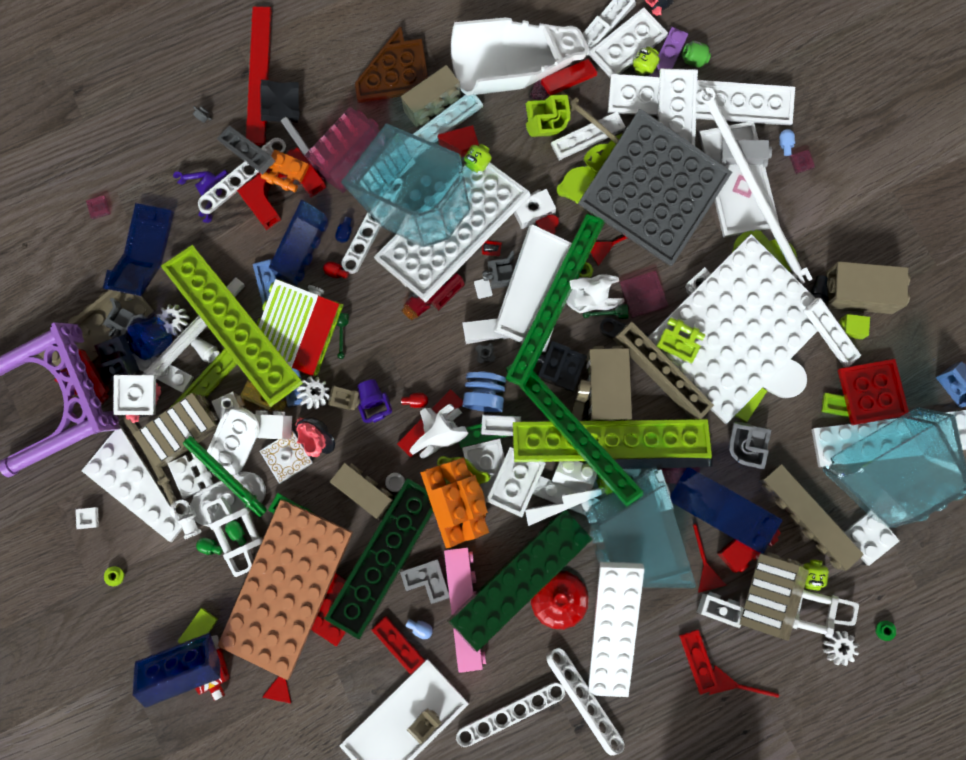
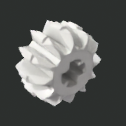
(178, 323)
(313, 400)
(845, 653)

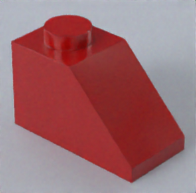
(459, 140)

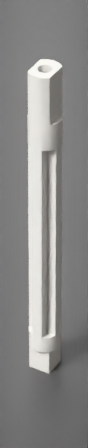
(185, 338)

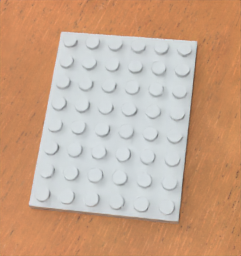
(750, 323)

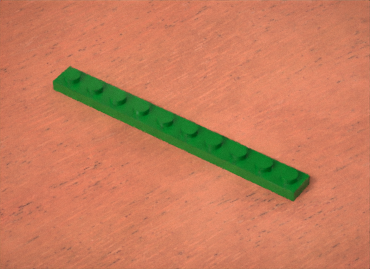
(555, 301)
(581, 440)

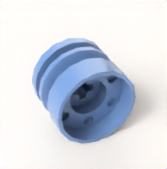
(484, 388)

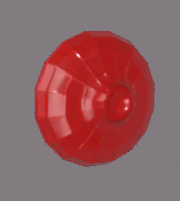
(561, 601)

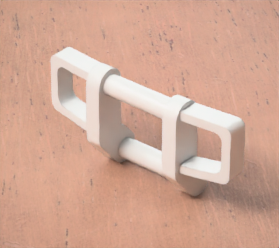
(216, 526)
(833, 602)

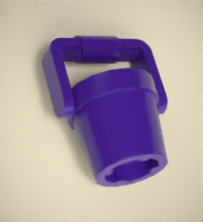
(372, 397)

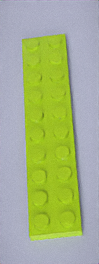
(232, 325)
(619, 438)

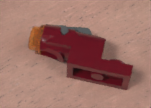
(416, 306)

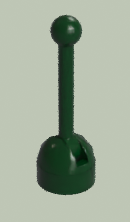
(620, 311)
(342, 322)

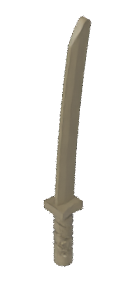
(574, 105)
(163, 479)

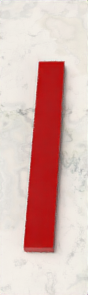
(258, 71)

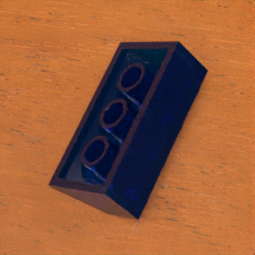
(299, 243)
(176, 670)

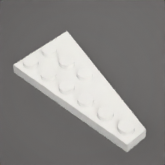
(129, 480)

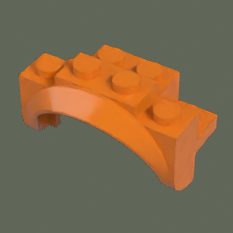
(456, 502)

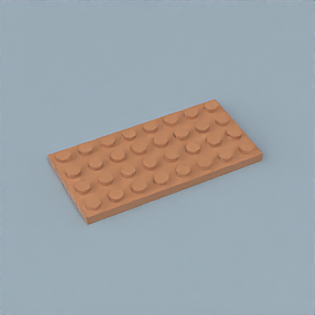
(285, 589)

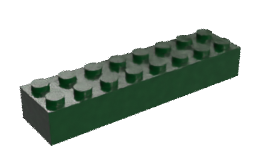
(381, 560)
(519, 580)

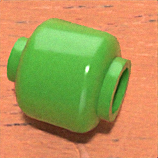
(696, 54)

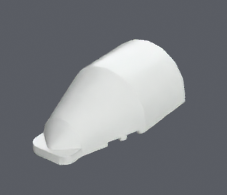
(510, 54)

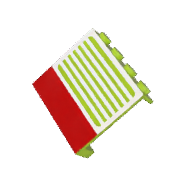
(299, 325)

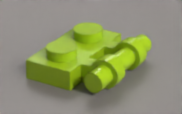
(680, 346)

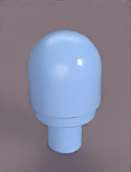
(787, 141)
(420, 628)

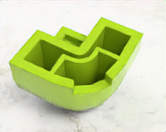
(548, 116)

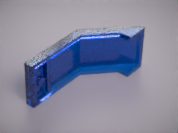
(142, 251)
(725, 510)

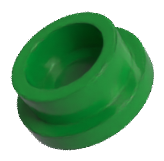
(880, 630)

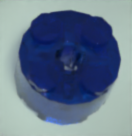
(148, 338)

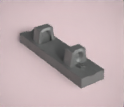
(246, 150)

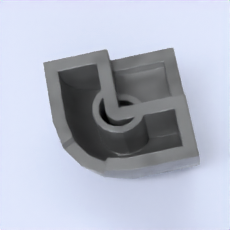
(749, 444)

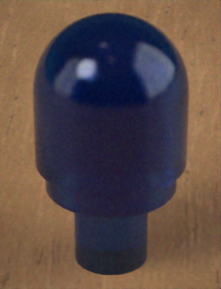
(344, 231)

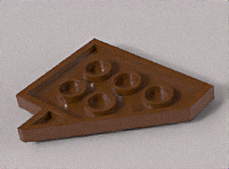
(393, 70)

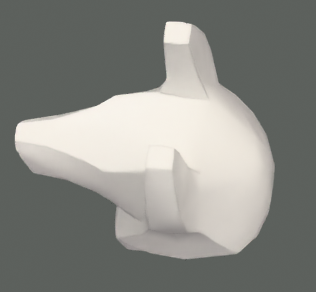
(592, 294)
(439, 430)

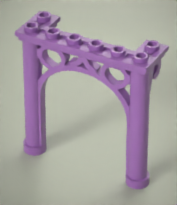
(93, 420)

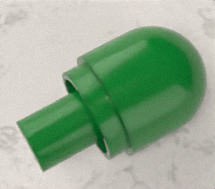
(235, 532)
(208, 546)

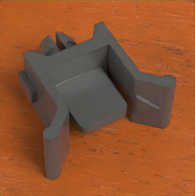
(500, 272)
(120, 319)

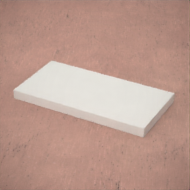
(735, 211)
(531, 280)
(385, 730)

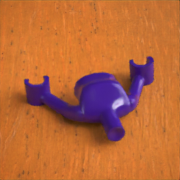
(208, 181)

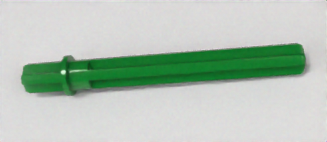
(231, 482)

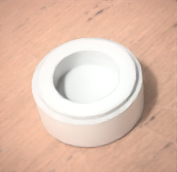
(394, 482)

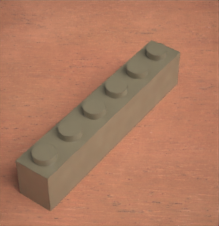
(663, 372)
(811, 518)

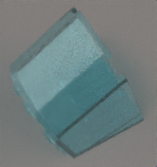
(410, 186)
(904, 468)
(642, 534)

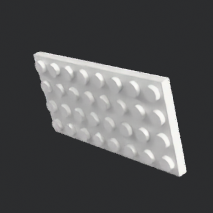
(425, 269)

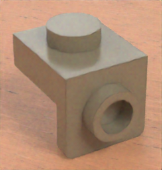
(343, 398)
(424, 725)

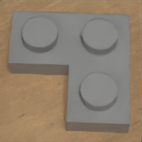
(430, 576)

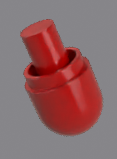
(334, 270)
(416, 400)

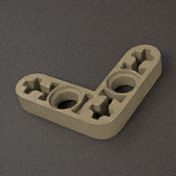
(580, 399)

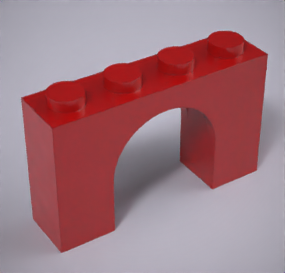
(256, 191)

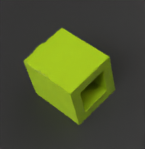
(855, 326)

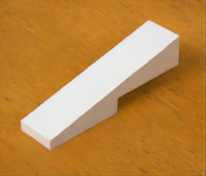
(607, 21)
(481, 331)
(569, 500)

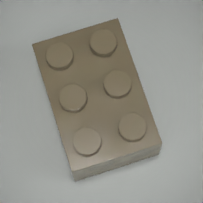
(431, 97)
(362, 490)

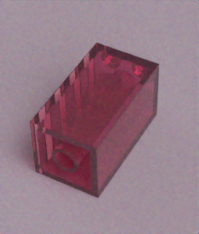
(342, 146)

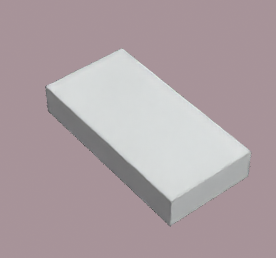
(498, 425)

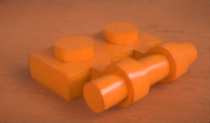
(287, 166)

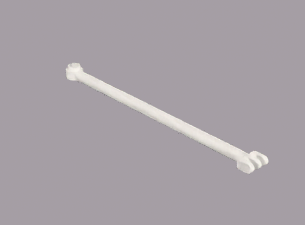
(749, 177)

